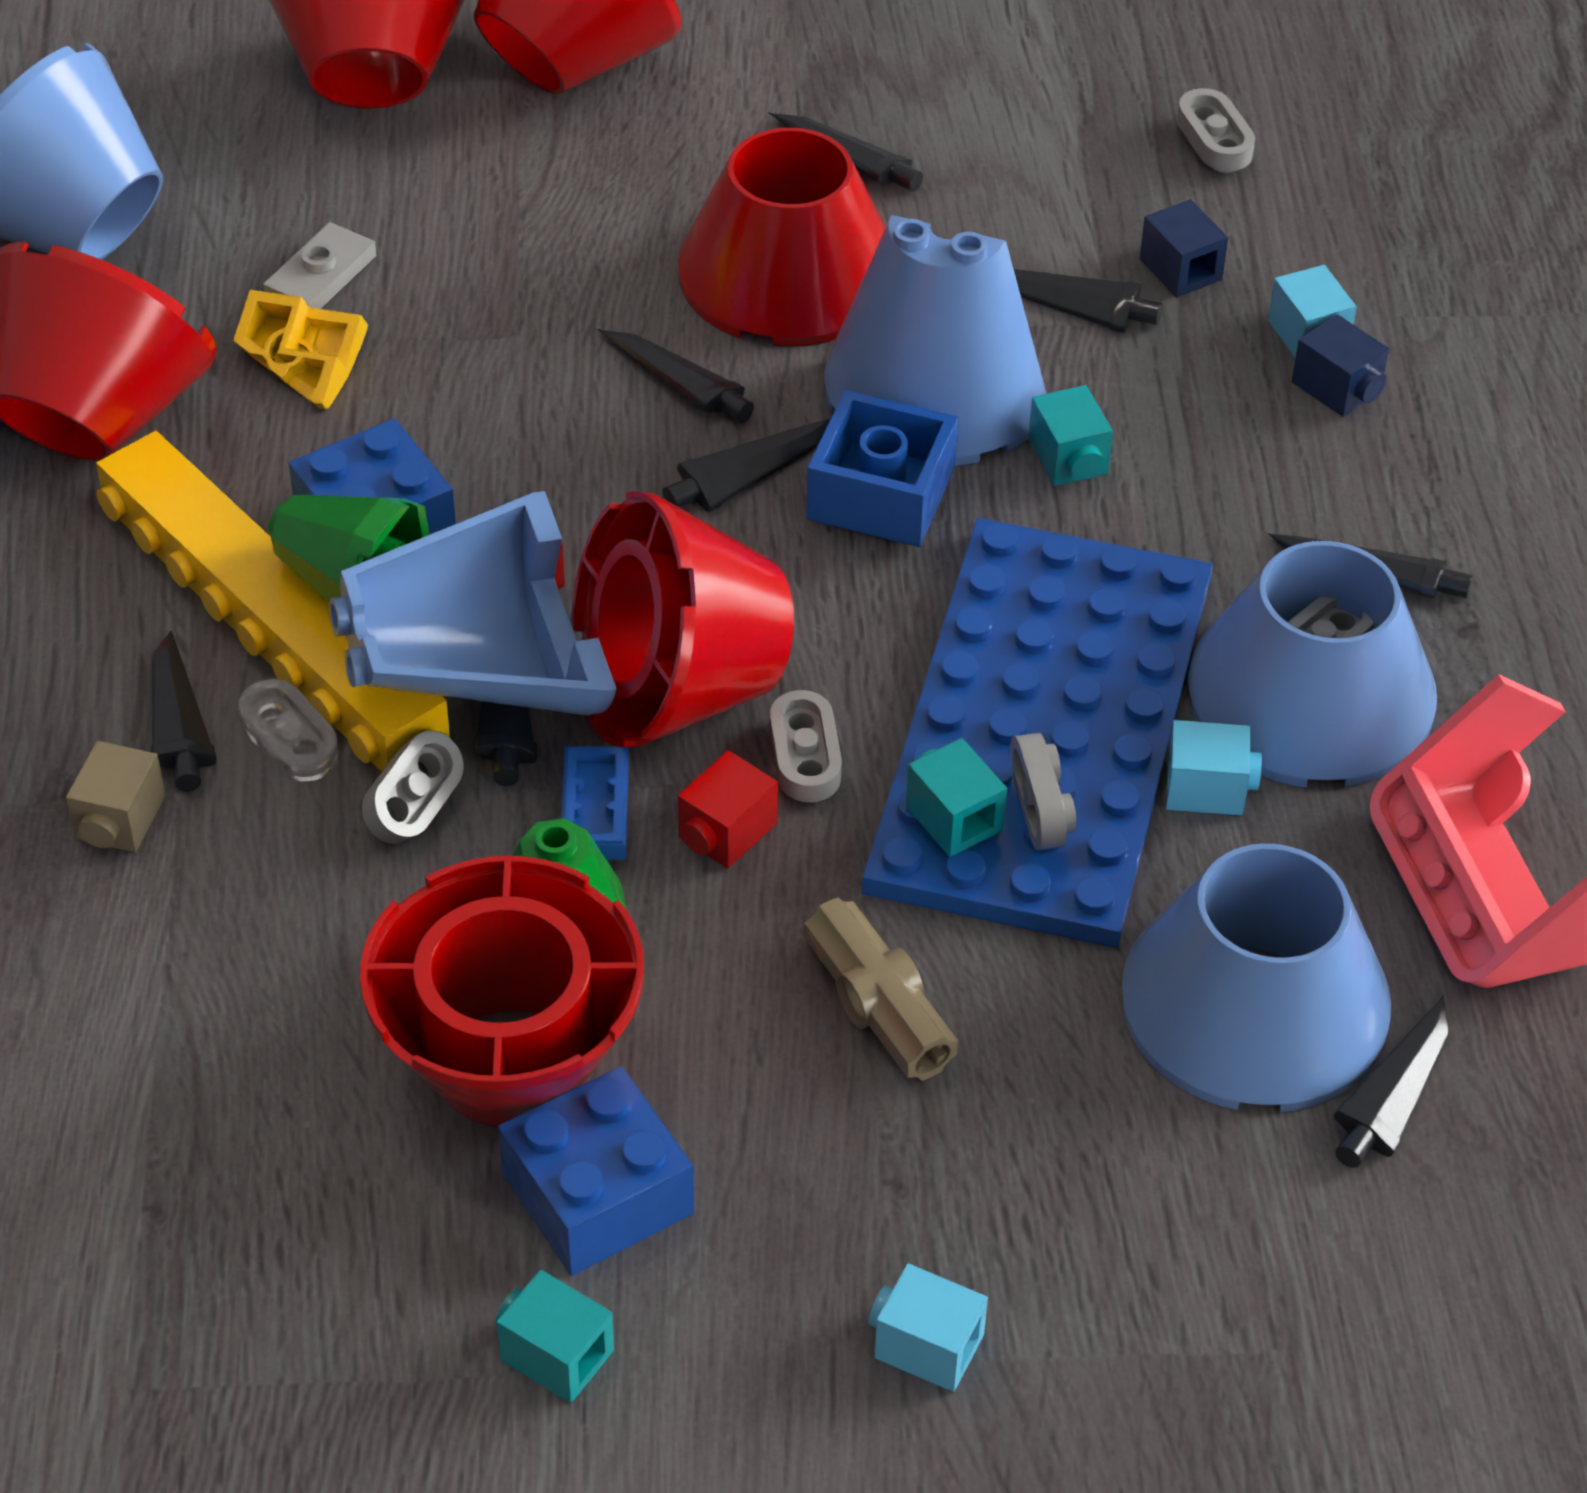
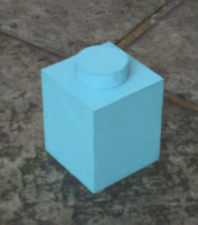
(1306, 301)
(1211, 768)
(928, 1326)

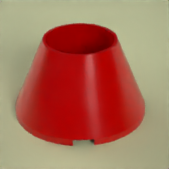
(574, 40)
(367, 49)
(781, 240)
(89, 351)
(680, 618)
(492, 942)

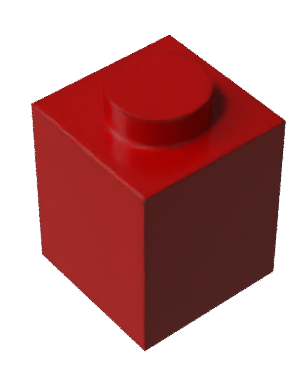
(727, 809)

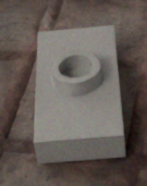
(323, 266)

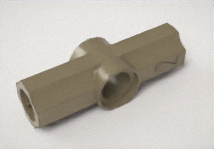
(880, 989)

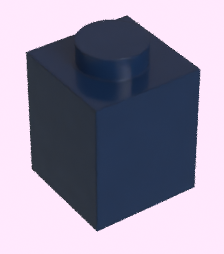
(1183, 248)
(1340, 365)

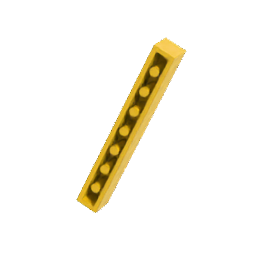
(242, 581)

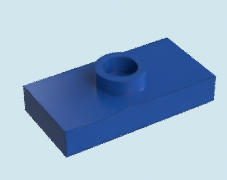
(598, 795)

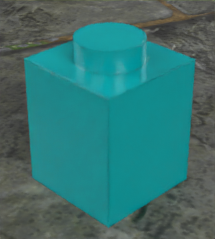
(1070, 435)
(955, 796)
(554, 1335)

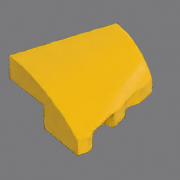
(301, 343)

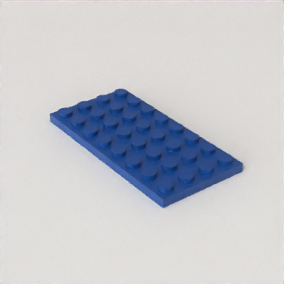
(1093, 657)

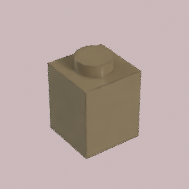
(116, 796)

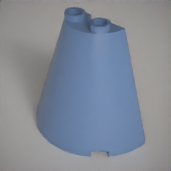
(941, 333)
(473, 617)

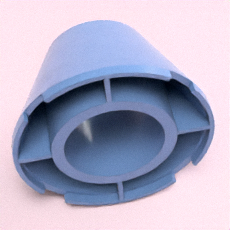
(72, 157)
(1310, 699)
(1249, 1022)

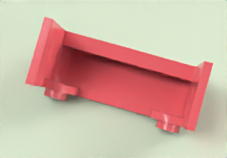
(1448, 839)

